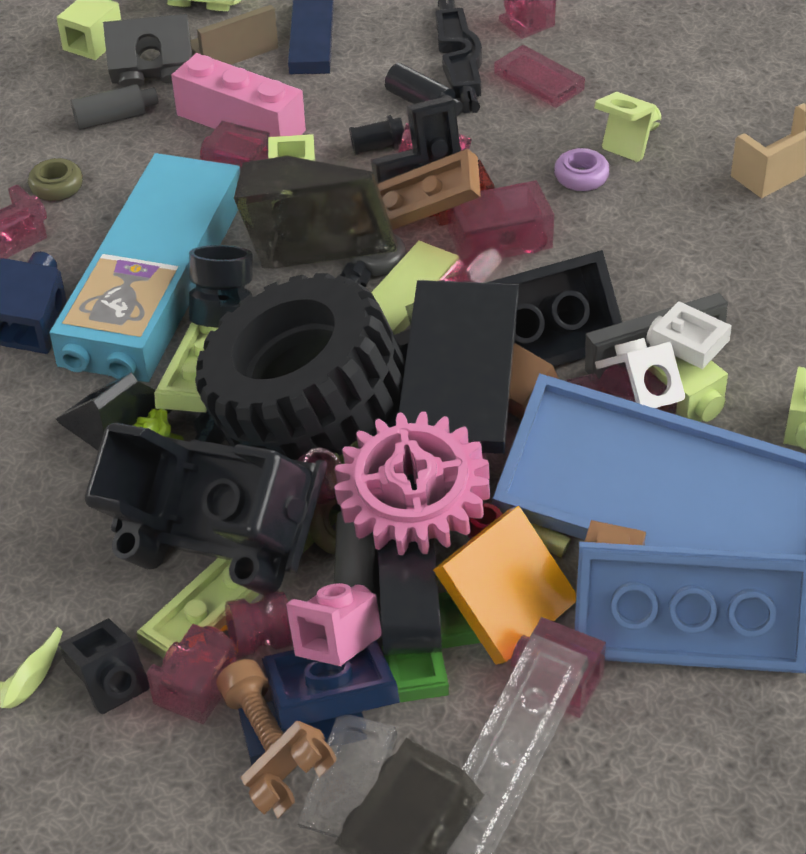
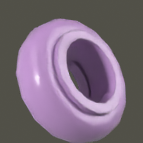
(581, 180)

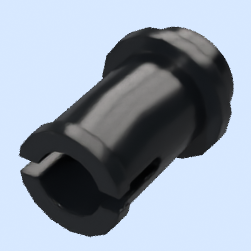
(377, 135)

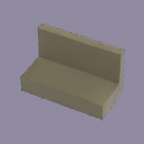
(238, 36)

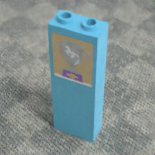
(140, 274)

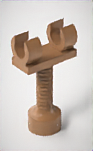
(302, 745)

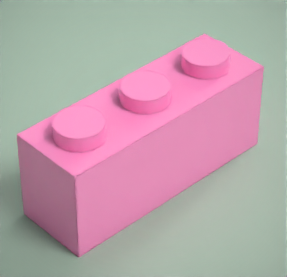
(218, 92)

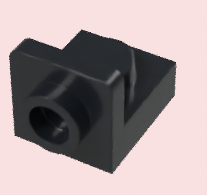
(106, 664)

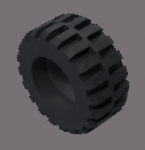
(301, 367)

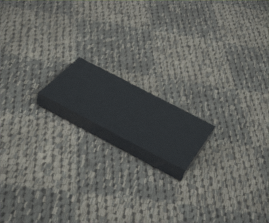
(462, 358)

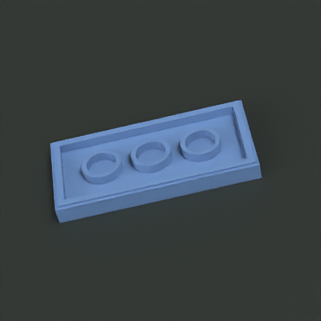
(694, 606)

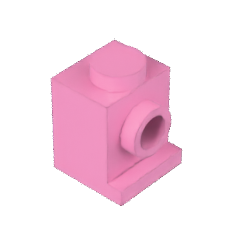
(334, 623)

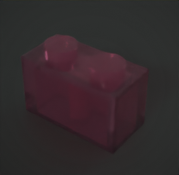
(508, 218)

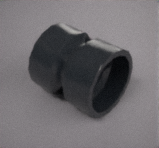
(219, 280)

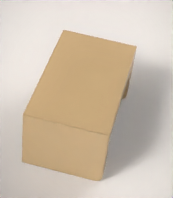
(773, 166)

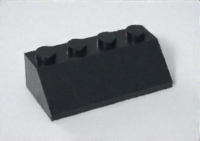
(561, 306)

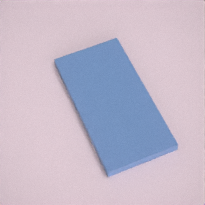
(652, 472)

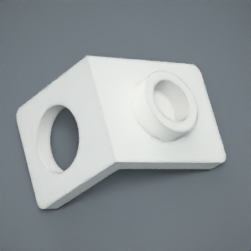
(638, 360)

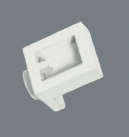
(692, 333)

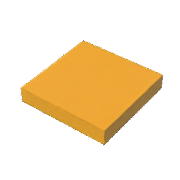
(505, 583)

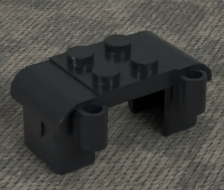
(205, 501)

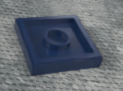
(321, 691)

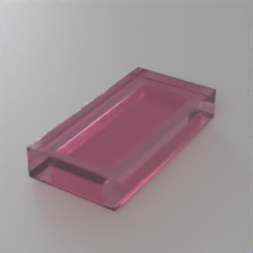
(539, 76)

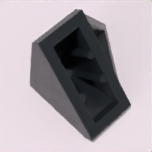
(113, 403)

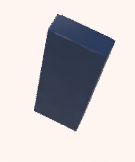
(311, 37)

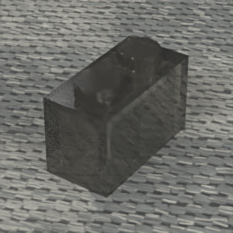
(412, 807)

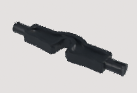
(462, 54)

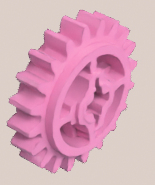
(380, 498)

